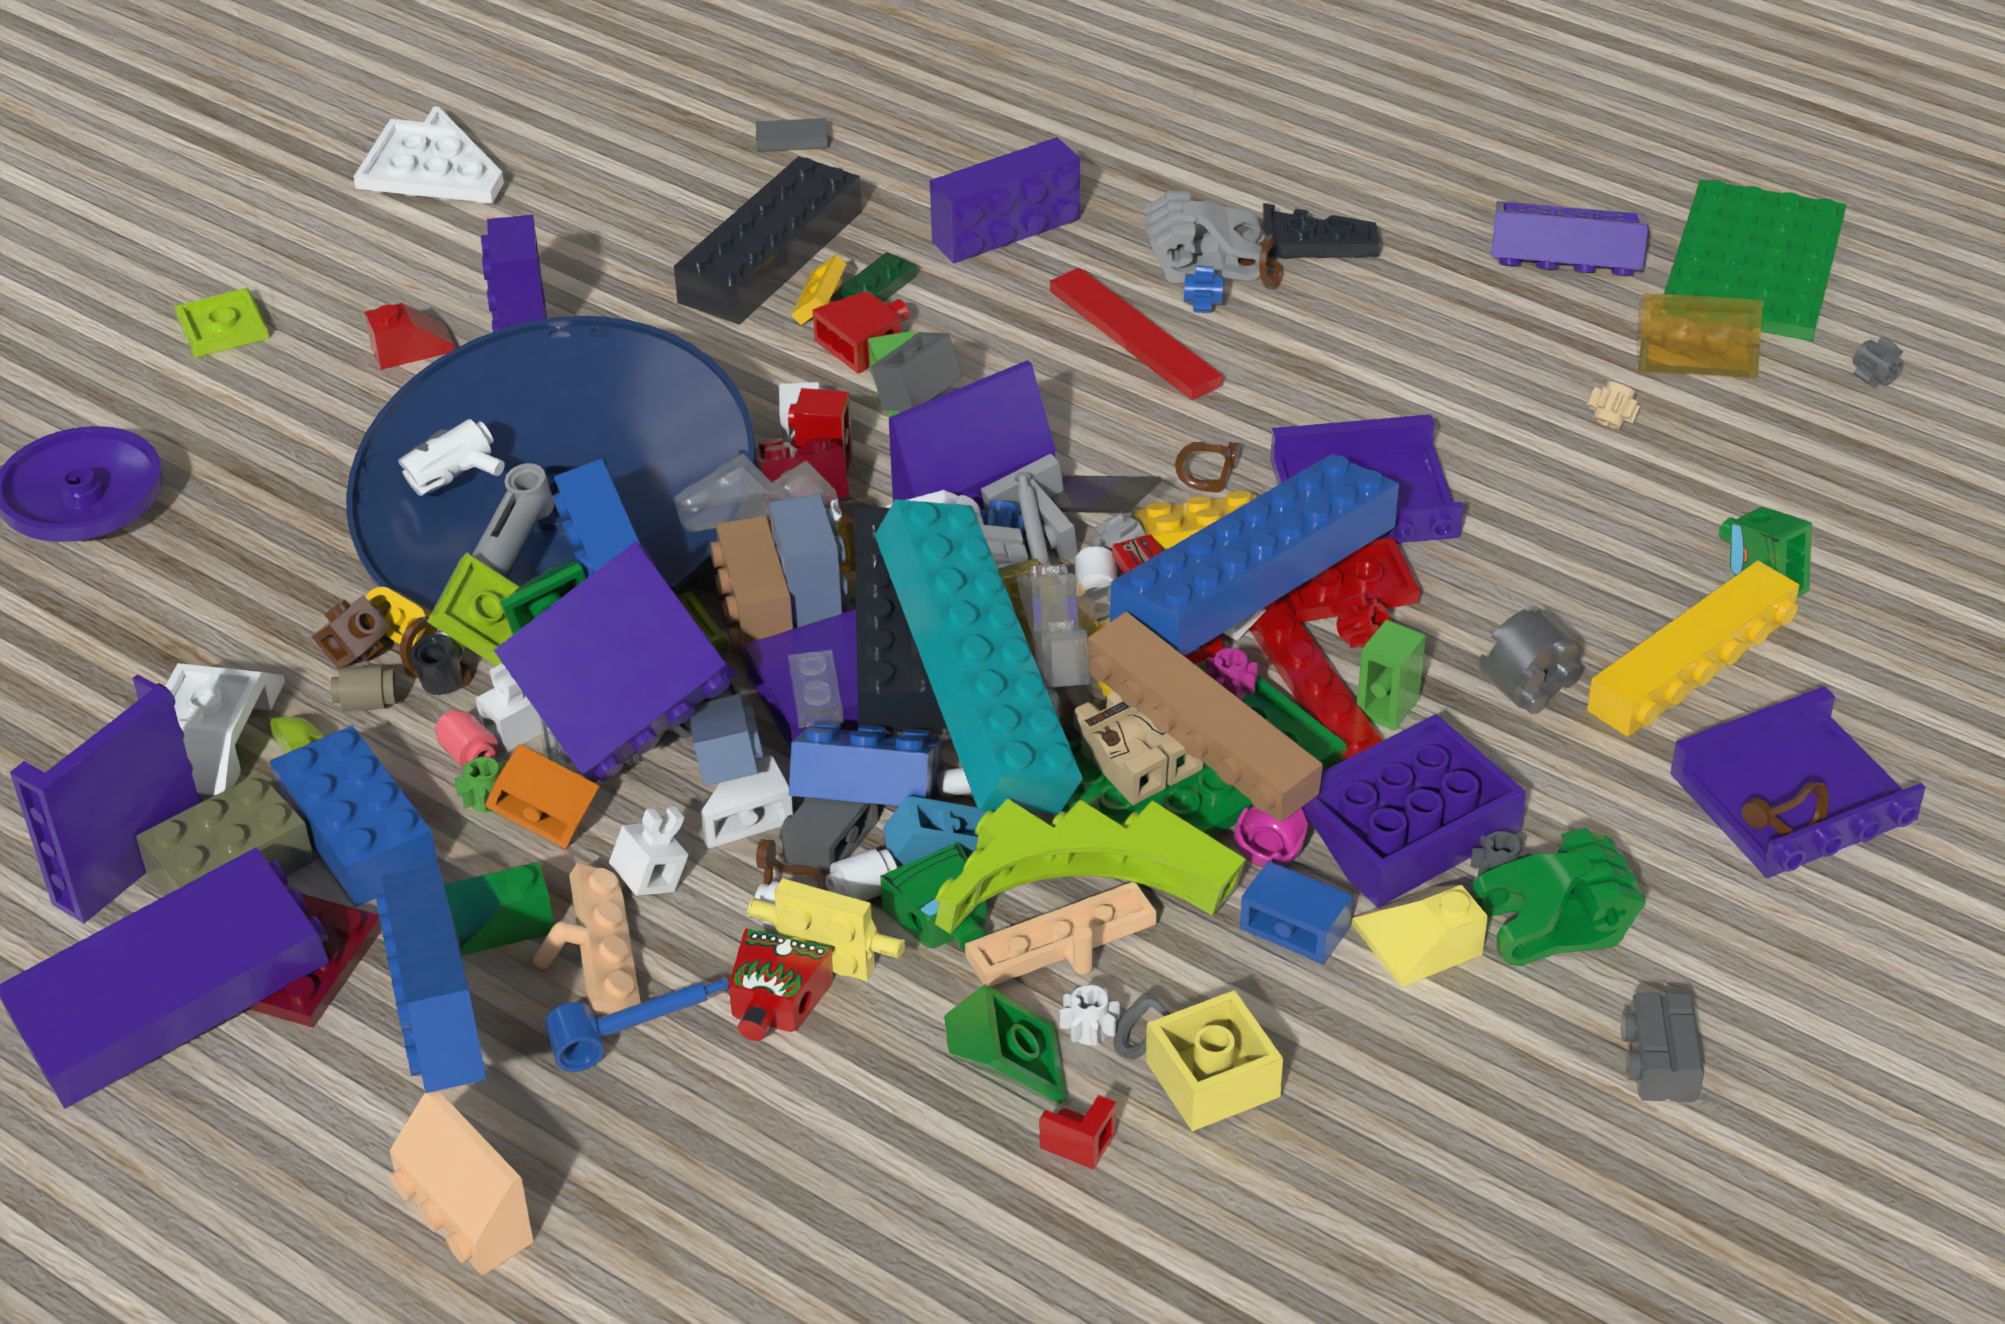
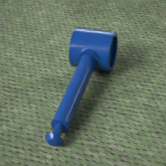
(578, 1035)

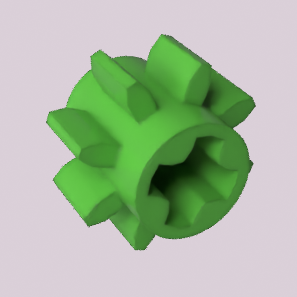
(478, 782)

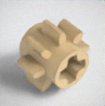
(1613, 405)

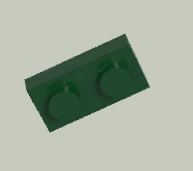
(881, 277)

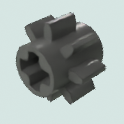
(1878, 362)
(1497, 850)

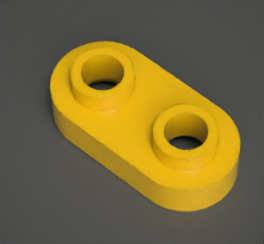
(401, 614)

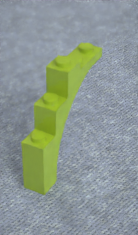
(1148, 850)

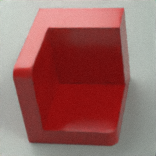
(1078, 1135)

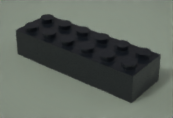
(767, 240)
(889, 668)

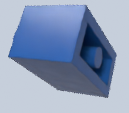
(1296, 912)

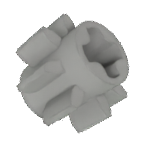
(1117, 530)

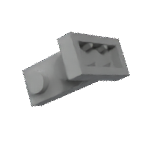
(1046, 482)

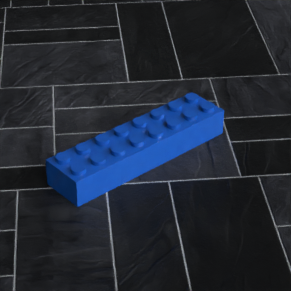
(1257, 553)

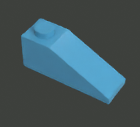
(929, 825)

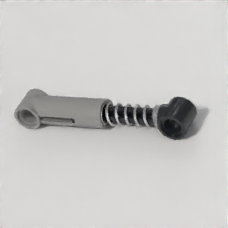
(523, 505)

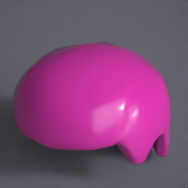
(1265, 839)

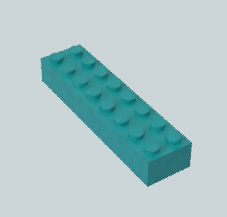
(977, 657)

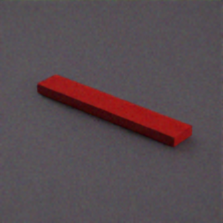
(1136, 333)

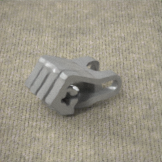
(1180, 248)

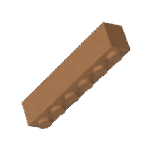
(1204, 717)

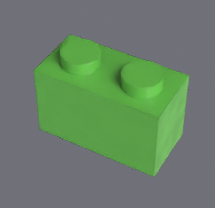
(1390, 674)

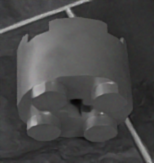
(1532, 660)

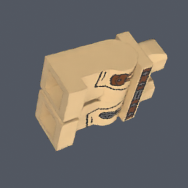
(1128, 746)

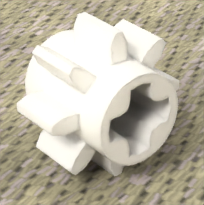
(1089, 1015)

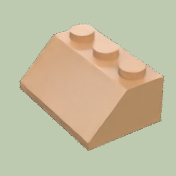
(460, 1185)

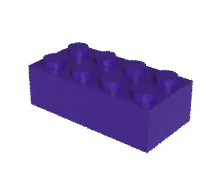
(1005, 199)

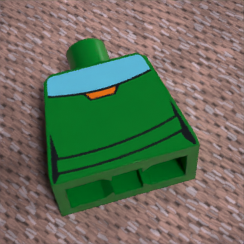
(1772, 539)
(911, 892)

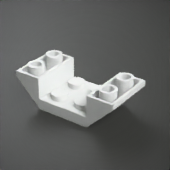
(212, 713)

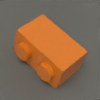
(542, 796)

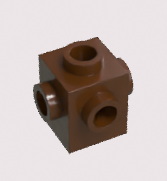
(351, 631)

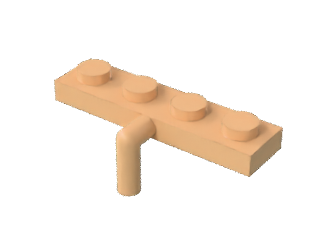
(1061, 935)
(602, 940)

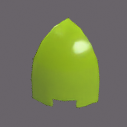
(294, 732)

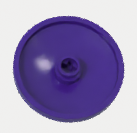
(79, 483)

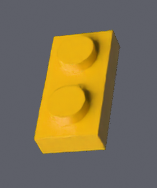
(819, 288)

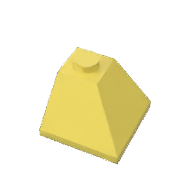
(1424, 932)

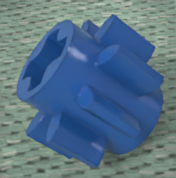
(1203, 289)
(1003, 515)

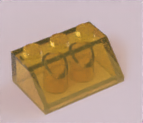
(1699, 335)

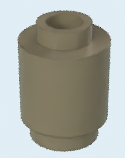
(364, 688)

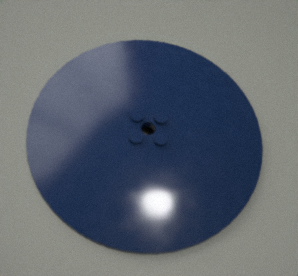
(555, 399)

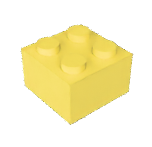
(1213, 1060)

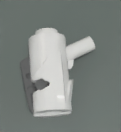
(448, 455)

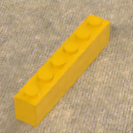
(1692, 648)

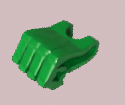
(1562, 899)

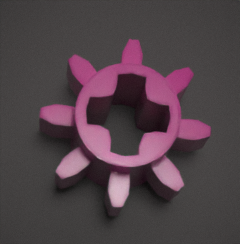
(1232, 671)

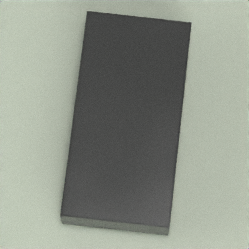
(791, 134)

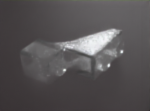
(744, 492)
(1052, 613)

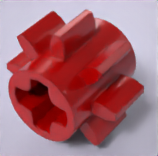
(1360, 620)

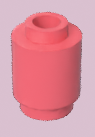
(464, 737)

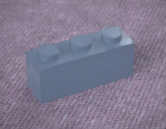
(725, 740)

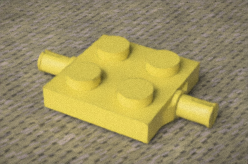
(831, 922)

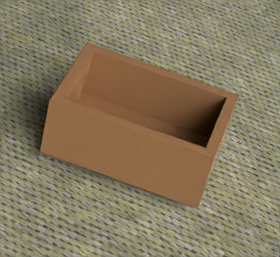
(750, 582)

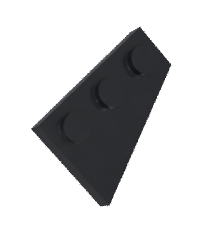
(1313, 237)

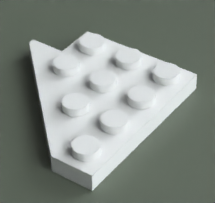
(429, 161)

